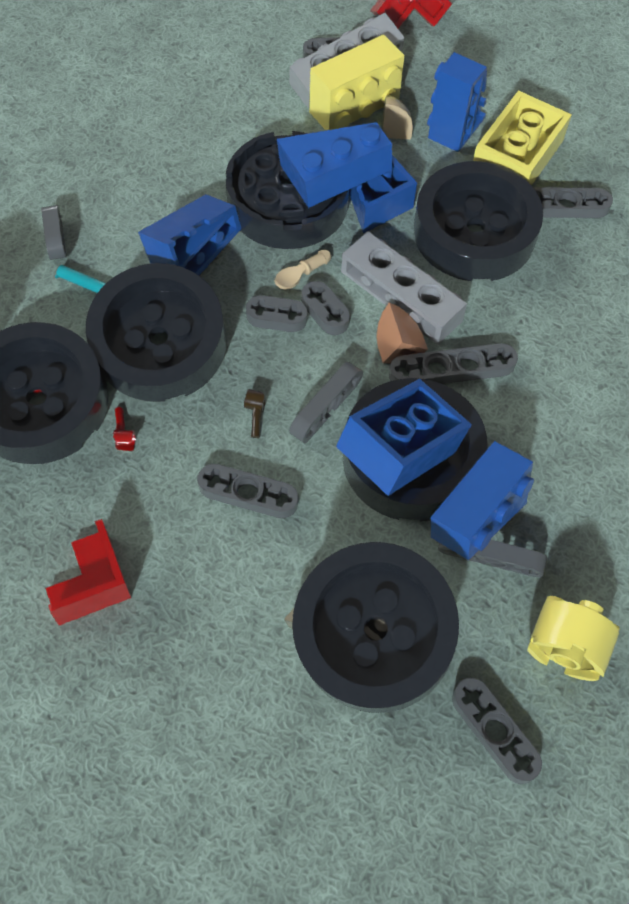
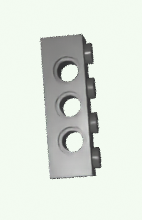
(370, 30)
(400, 282)

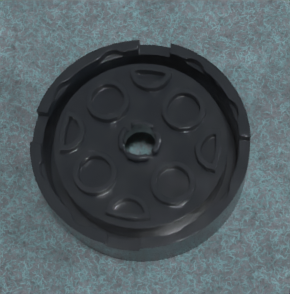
(477, 196)
(272, 211)
(151, 302)
(69, 374)
(427, 492)
(384, 585)

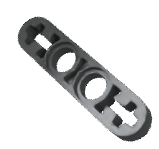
(451, 361)

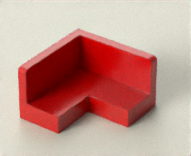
(399, 10)
(97, 587)

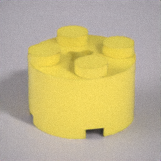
(574, 637)

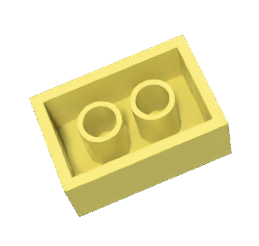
(355, 83)
(524, 136)

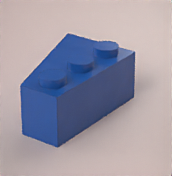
(383, 197)
(192, 234)

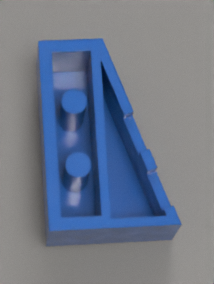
(457, 101)
(334, 160)
(483, 501)

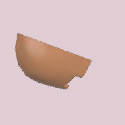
(398, 334)

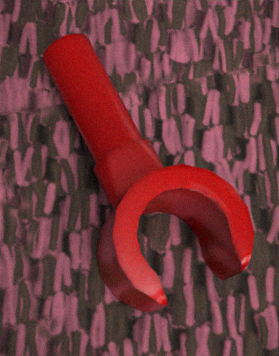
(124, 438)

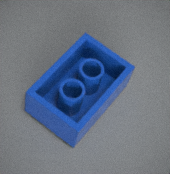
(402, 436)

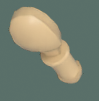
(290, 276)

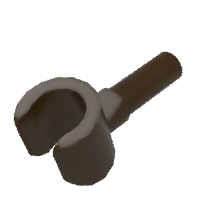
(255, 401)

